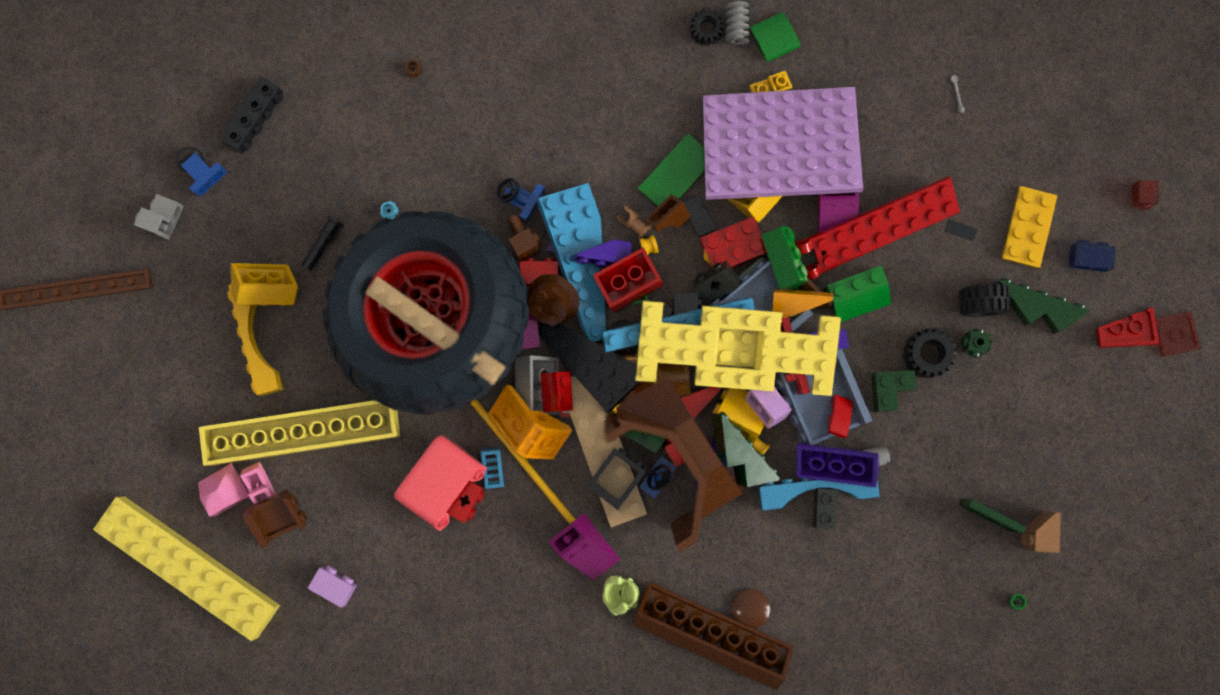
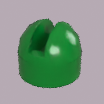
(1017, 597)

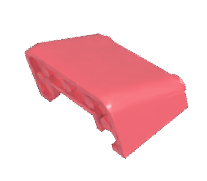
(438, 481)

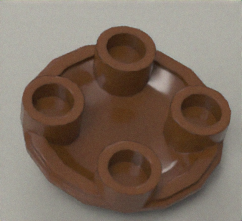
(750, 608)

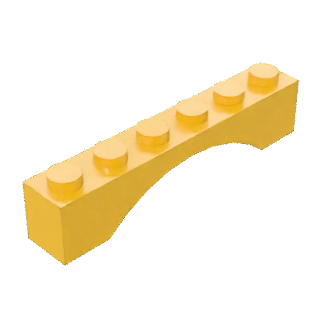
(264, 377)

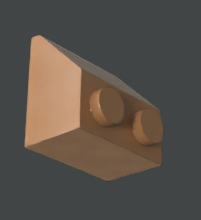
(1043, 533)

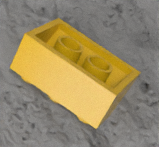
(755, 206)
(263, 284)

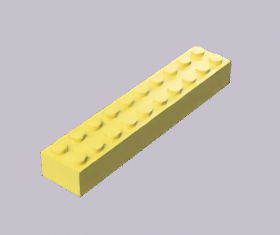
(297, 432)
(186, 567)

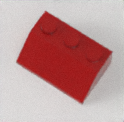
(628, 280)

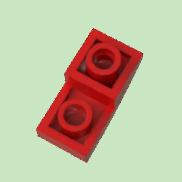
(840, 417)

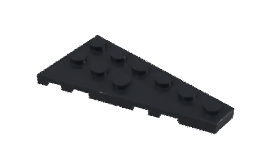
(602, 373)

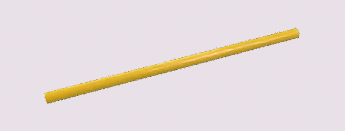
(525, 464)

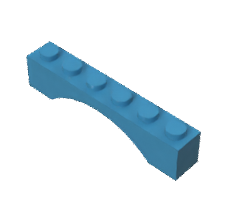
(778, 495)

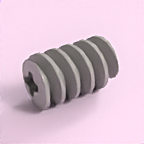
(736, 23)

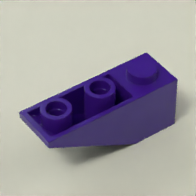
(604, 254)

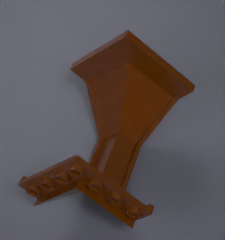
(663, 414)

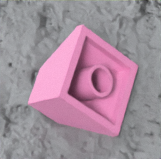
(222, 490)

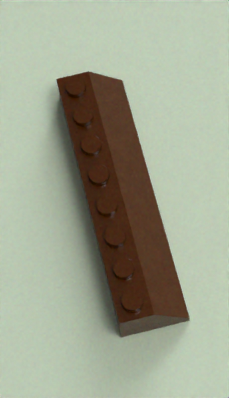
(713, 636)

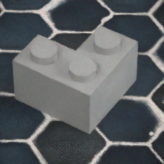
(160, 218)

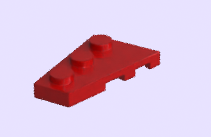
(1131, 331)

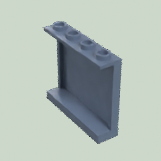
(760, 287)
(811, 411)

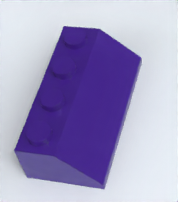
(837, 465)

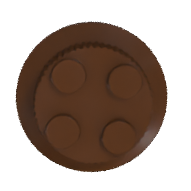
(552, 299)

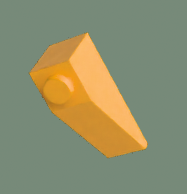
(796, 301)

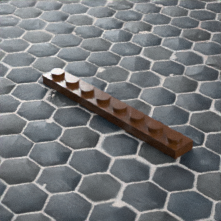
(75, 289)

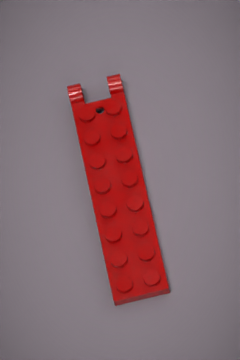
(880, 226)

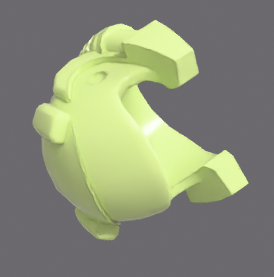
(611, 597)

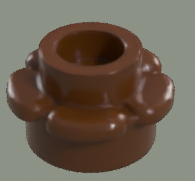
(413, 64)

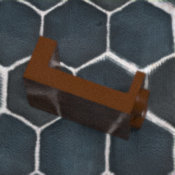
(274, 517)

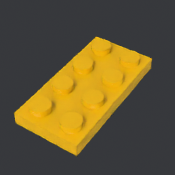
(1029, 227)

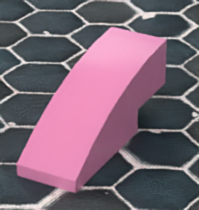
(257, 483)

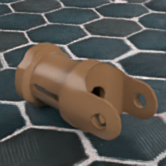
(634, 223)

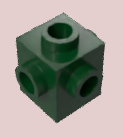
(970, 345)

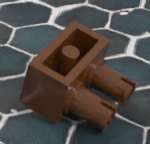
(523, 242)

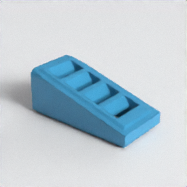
(488, 451)

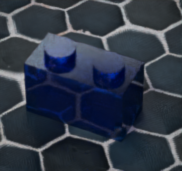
(1092, 256)

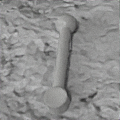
(954, 79)

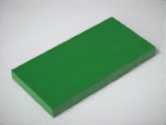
(675, 172)

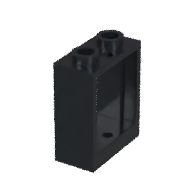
(605, 494)

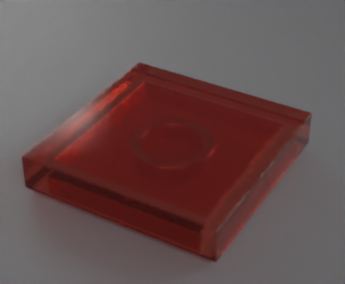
(1177, 334)

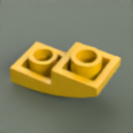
(775, 82)

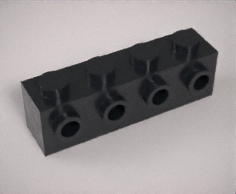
(251, 115)

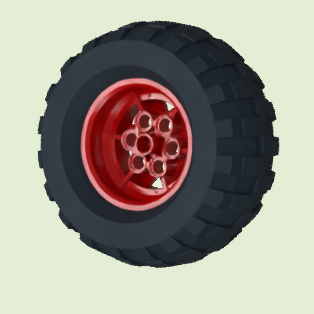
(405, 255)

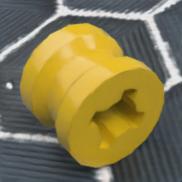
(649, 245)

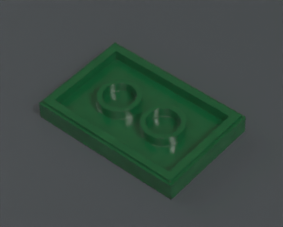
(992, 516)

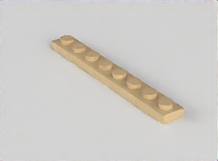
(429, 325)

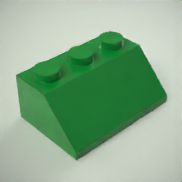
(785, 258)
(859, 294)

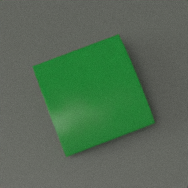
(775, 37)

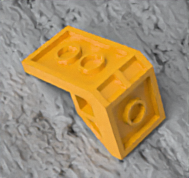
(527, 431)

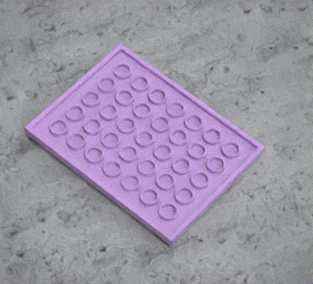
(781, 143)

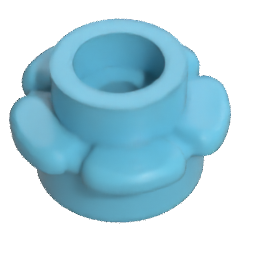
(384, 210)

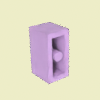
(768, 406)
(332, 586)

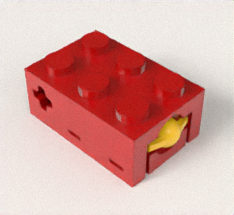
(735, 244)

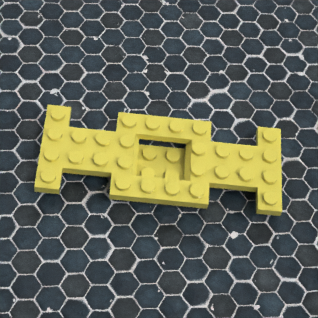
(739, 340)

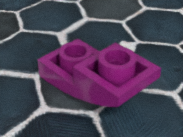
(531, 334)

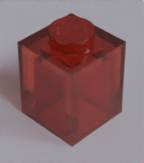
(1145, 194)

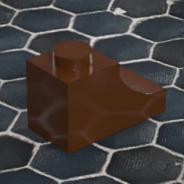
(669, 213)

